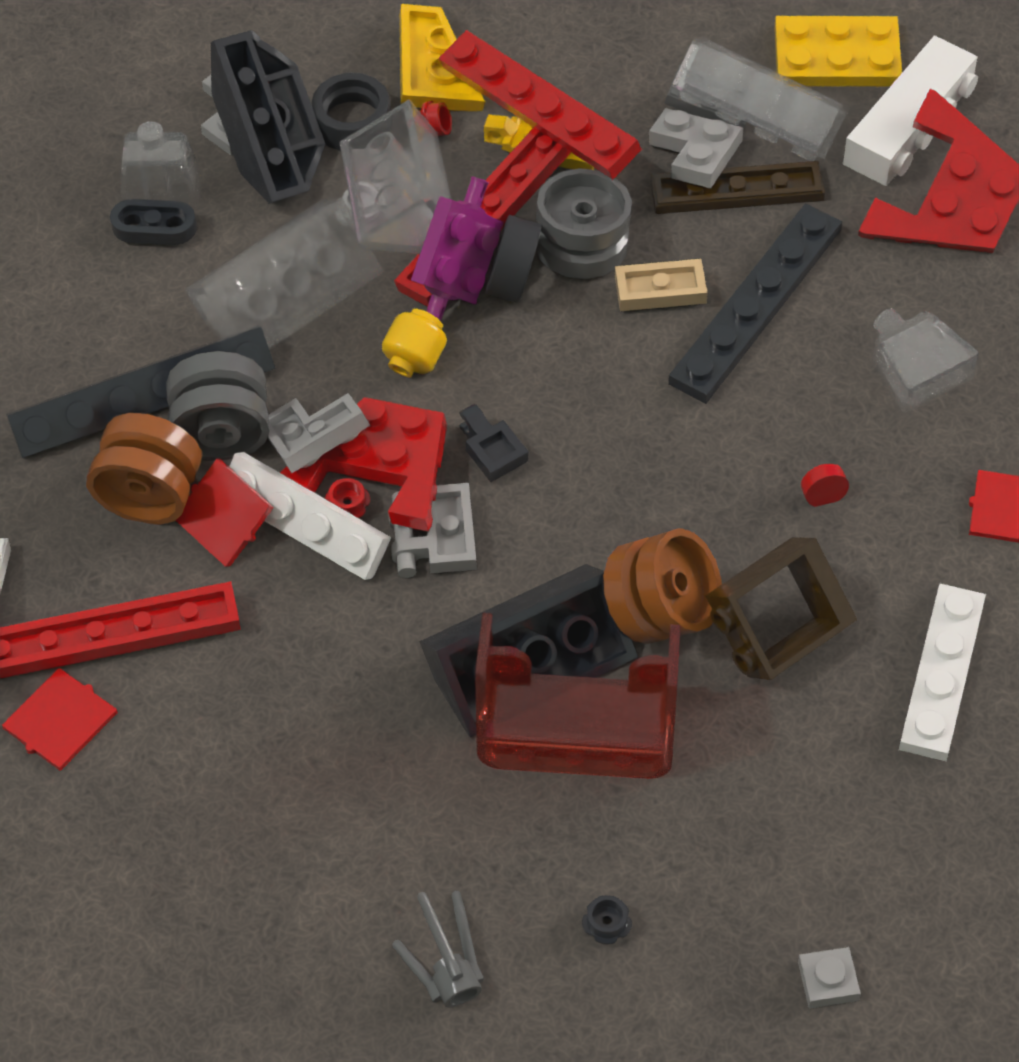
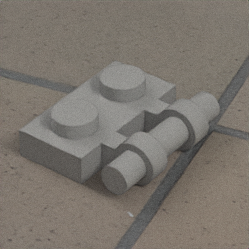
(449, 540)

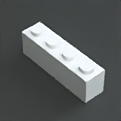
(886, 136)

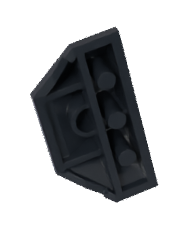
(265, 115)

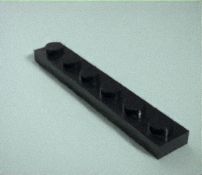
(754, 303)
(134, 391)

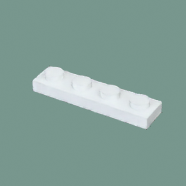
(314, 519)
(942, 672)

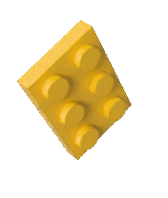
(838, 50)

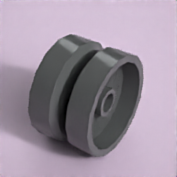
(583, 223)
(220, 403)

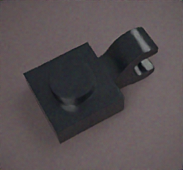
(491, 447)

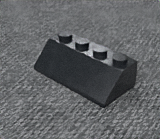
(557, 624)

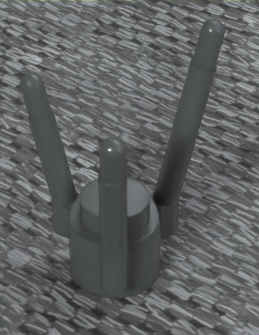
(454, 978)

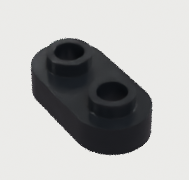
(154, 220)

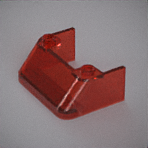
(575, 721)

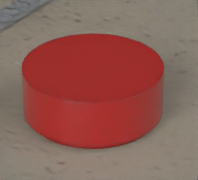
(824, 484)

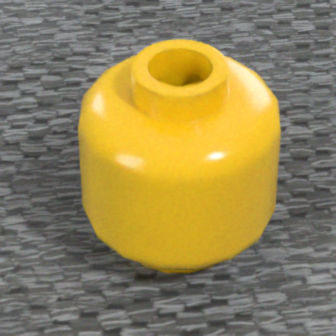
(414, 343)

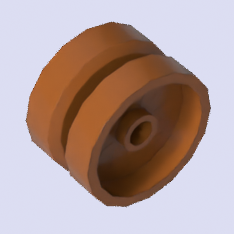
(144, 468)
(661, 584)

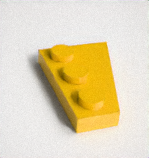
(423, 39)

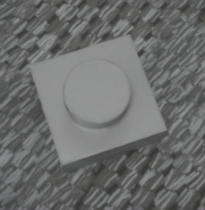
(829, 977)

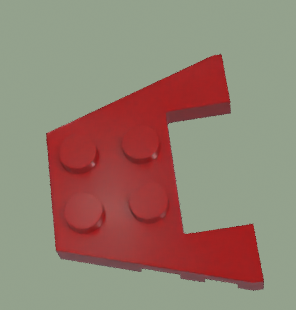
(969, 195)
(398, 449)

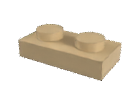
(660, 284)

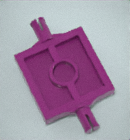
(457, 249)

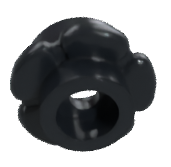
(607, 907)

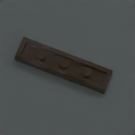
(741, 188)

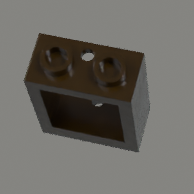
(820, 590)

